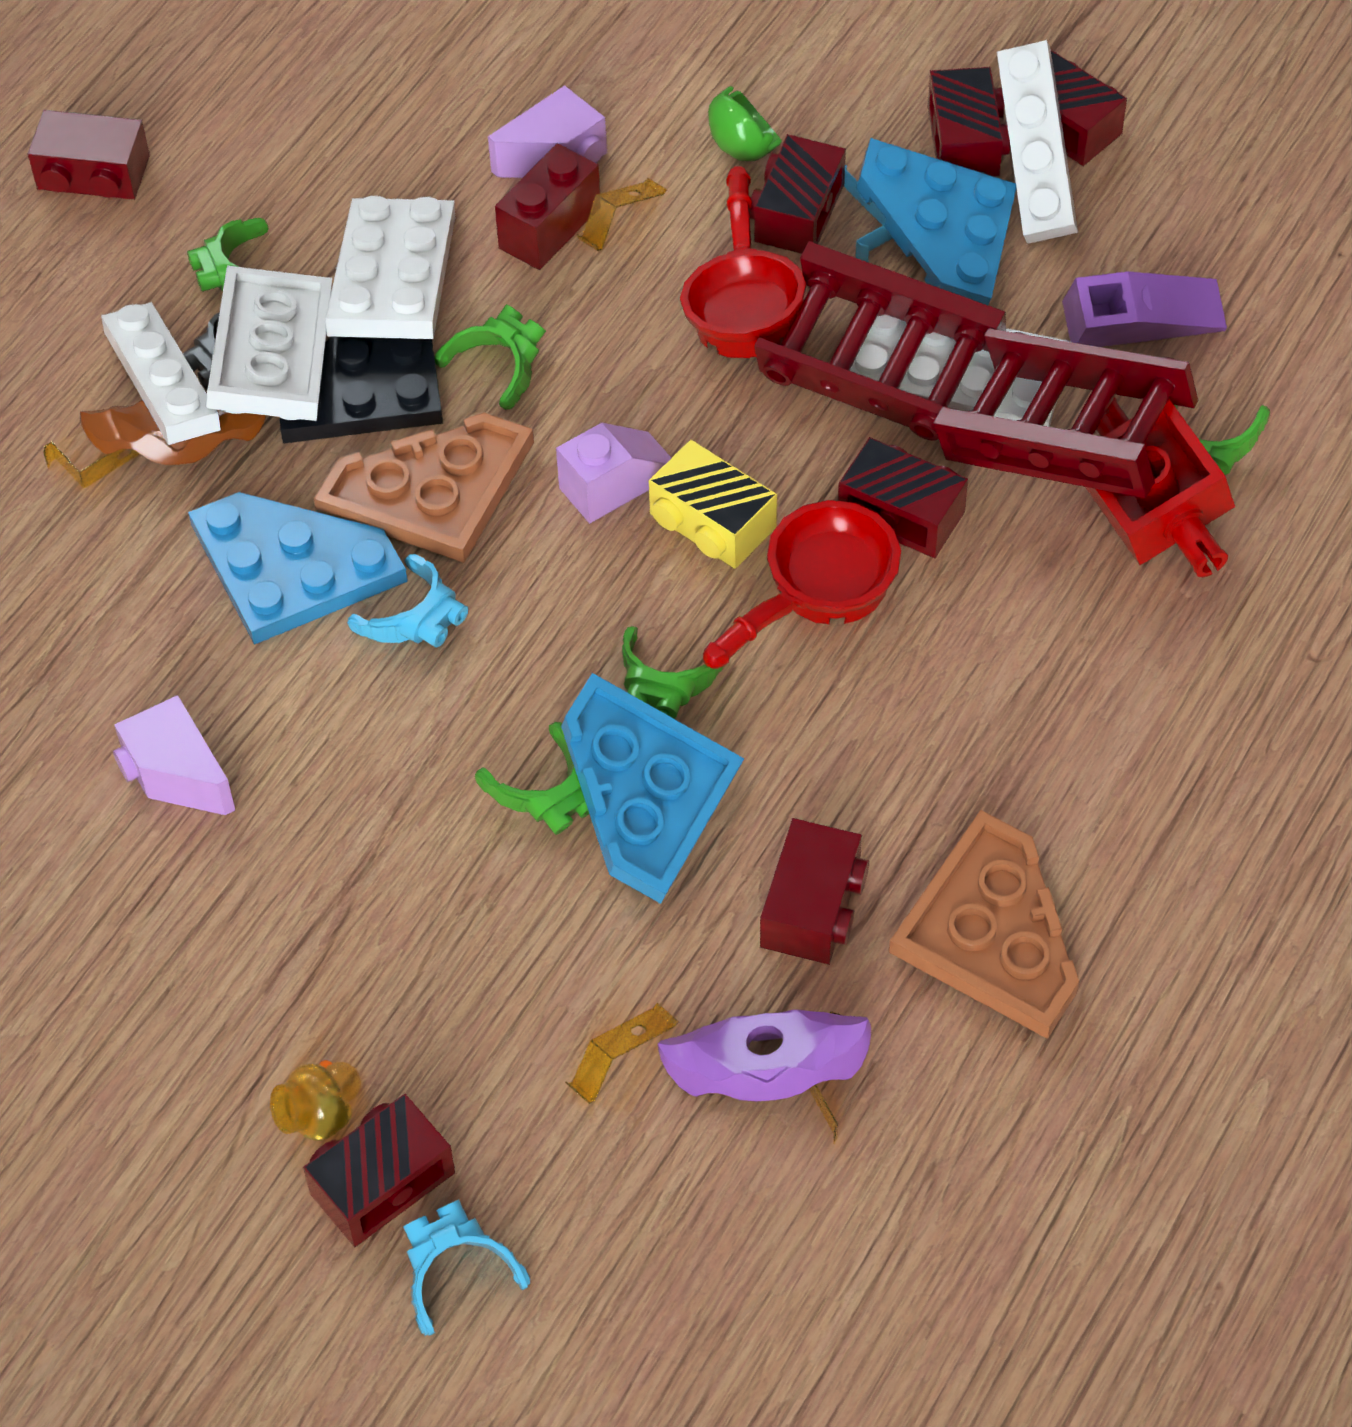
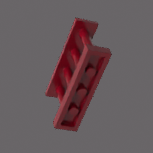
(878, 293)
(1076, 453)

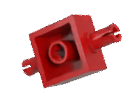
(1183, 500)

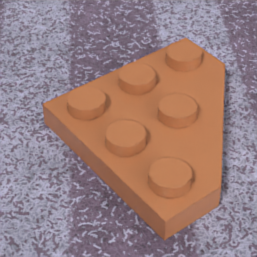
(430, 485)
(993, 928)

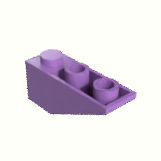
(1141, 308)

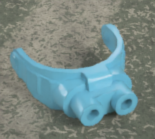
(425, 621)
(435, 1237)

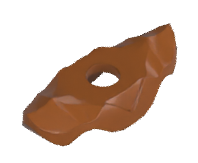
(136, 430)

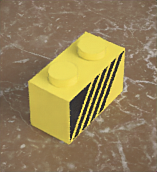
(712, 504)

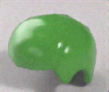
(740, 127)

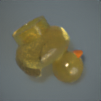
(315, 1099)

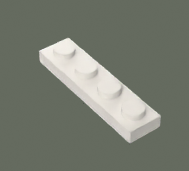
(1037, 142)
(160, 373)

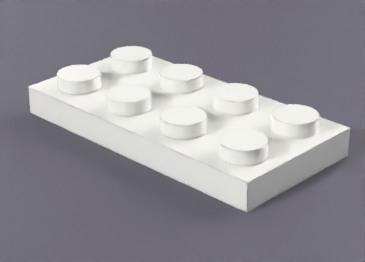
(391, 268)
(269, 344)
(930, 362)

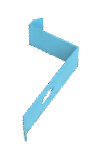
(875, 237)

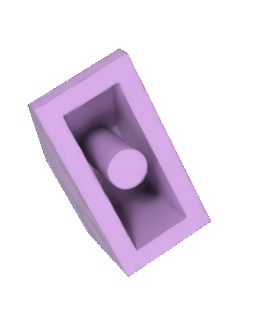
(554, 120)
(607, 468)
(172, 759)

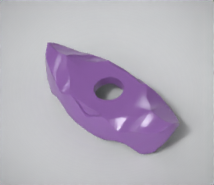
(812, 1051)

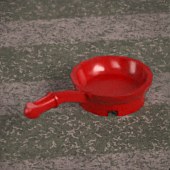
(745, 290)
(826, 565)

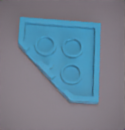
(940, 215)
(292, 562)
(643, 783)

